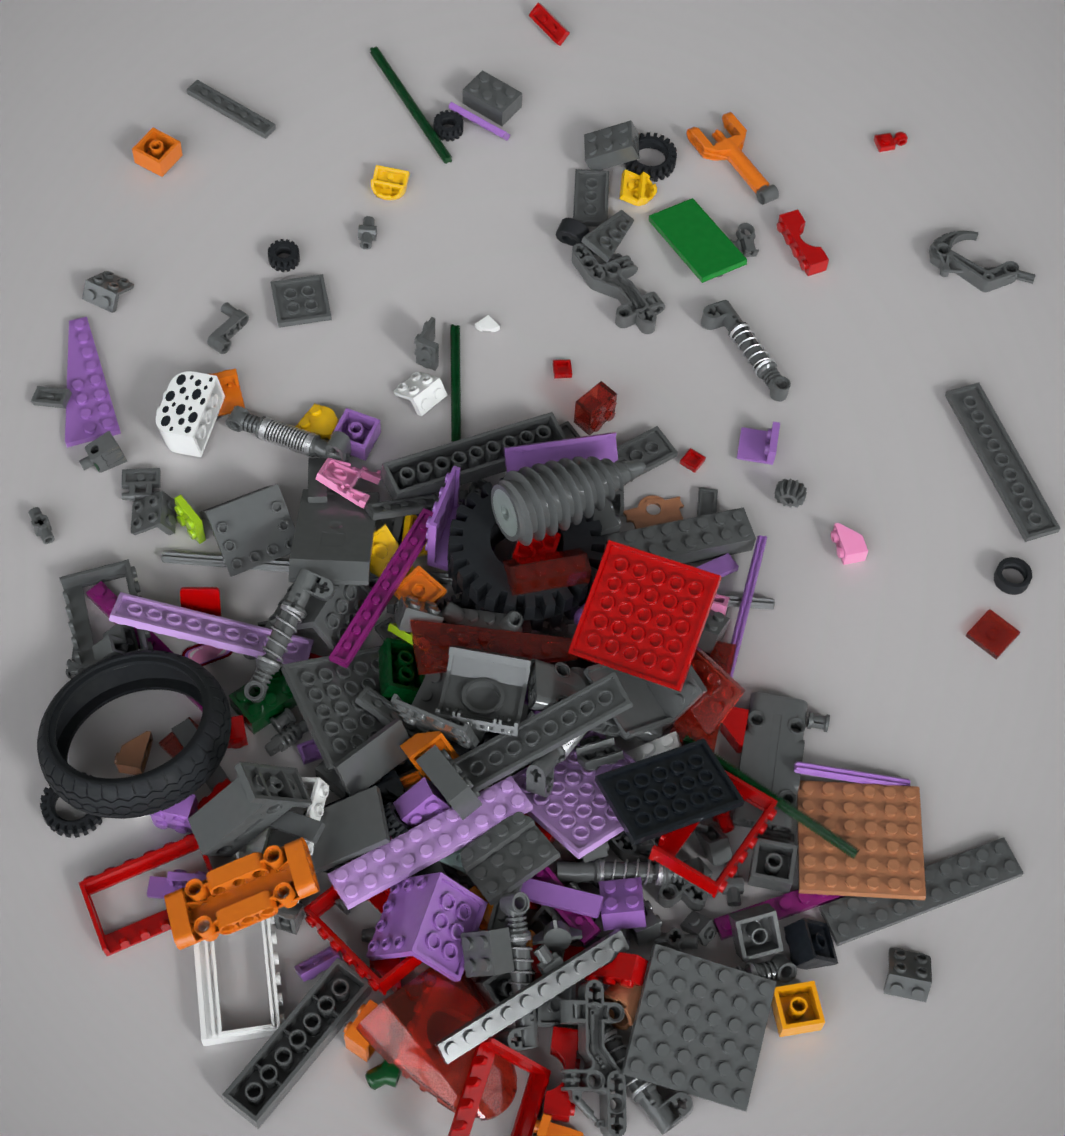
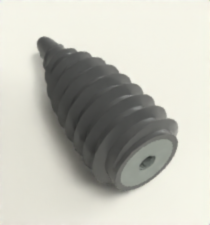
(557, 493)

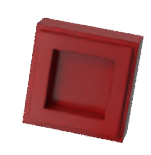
(562, 369)
(692, 460)

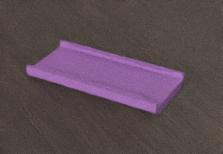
(527, 455)

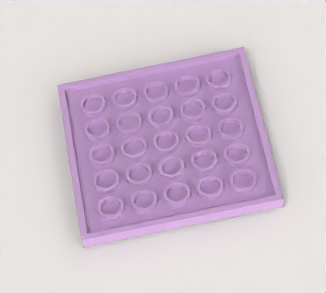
(576, 807)

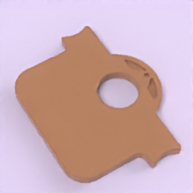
(669, 512)

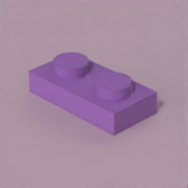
(316, 964)

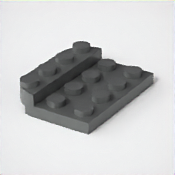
(507, 856)

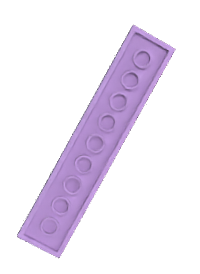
(202, 627)
(425, 844)

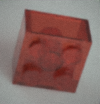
(595, 408)

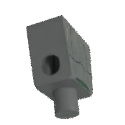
(103, 454)

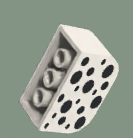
(189, 412)

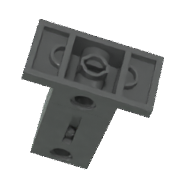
(247, 807)

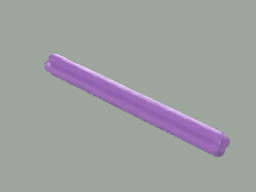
(847, 774)

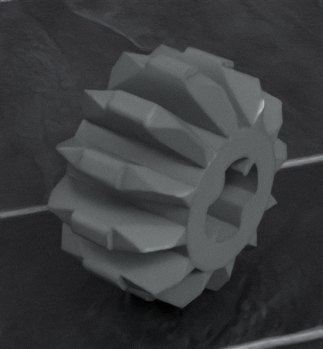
(790, 493)

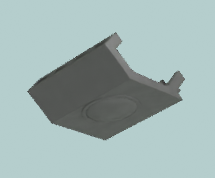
(484, 690)

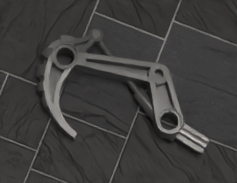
(984, 278)

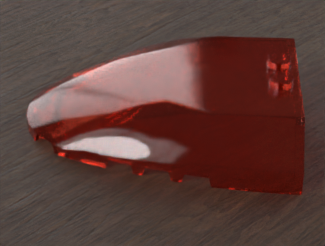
(420, 1015)

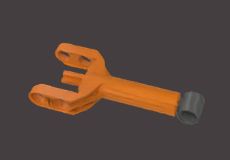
(731, 150)

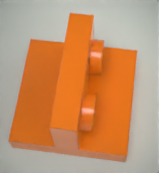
(421, 586)

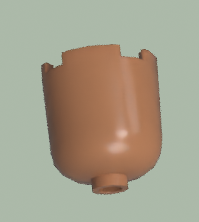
(628, 999)

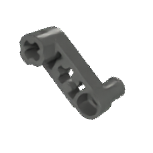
(221, 337)

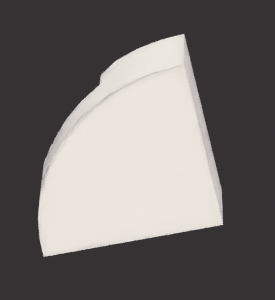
(487, 324)

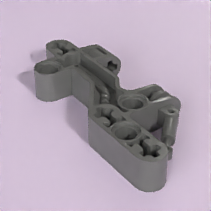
(613, 281)
(677, 890)
(597, 1060)

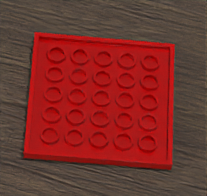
(644, 615)

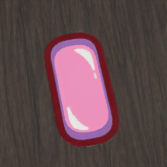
(205, 654)

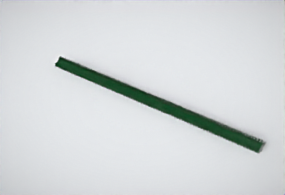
(411, 105)
(455, 383)
(786, 807)

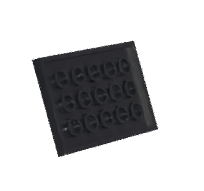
(669, 791)

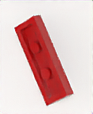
(549, 24)

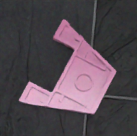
(342, 479)

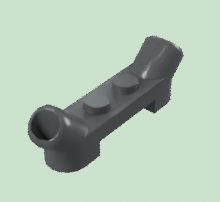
(483, 619)

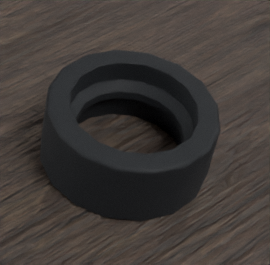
(1019, 565)

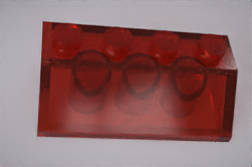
(547, 571)

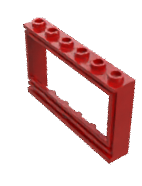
(672, 842)
(130, 868)
(323, 904)
(476, 1081)

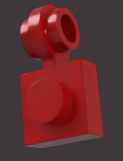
(886, 142)

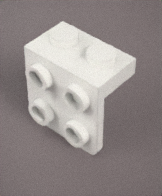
(422, 391)

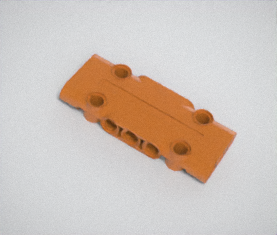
(241, 893)

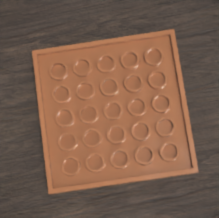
(876, 820)

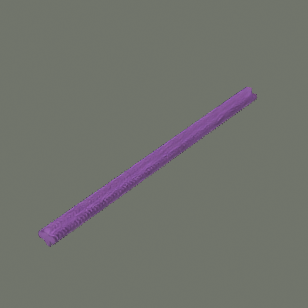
(747, 596)

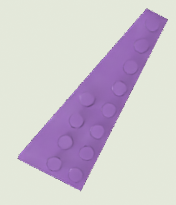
(90, 405)

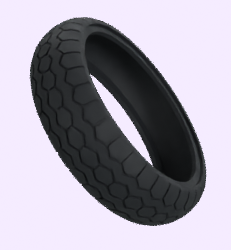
(151, 790)

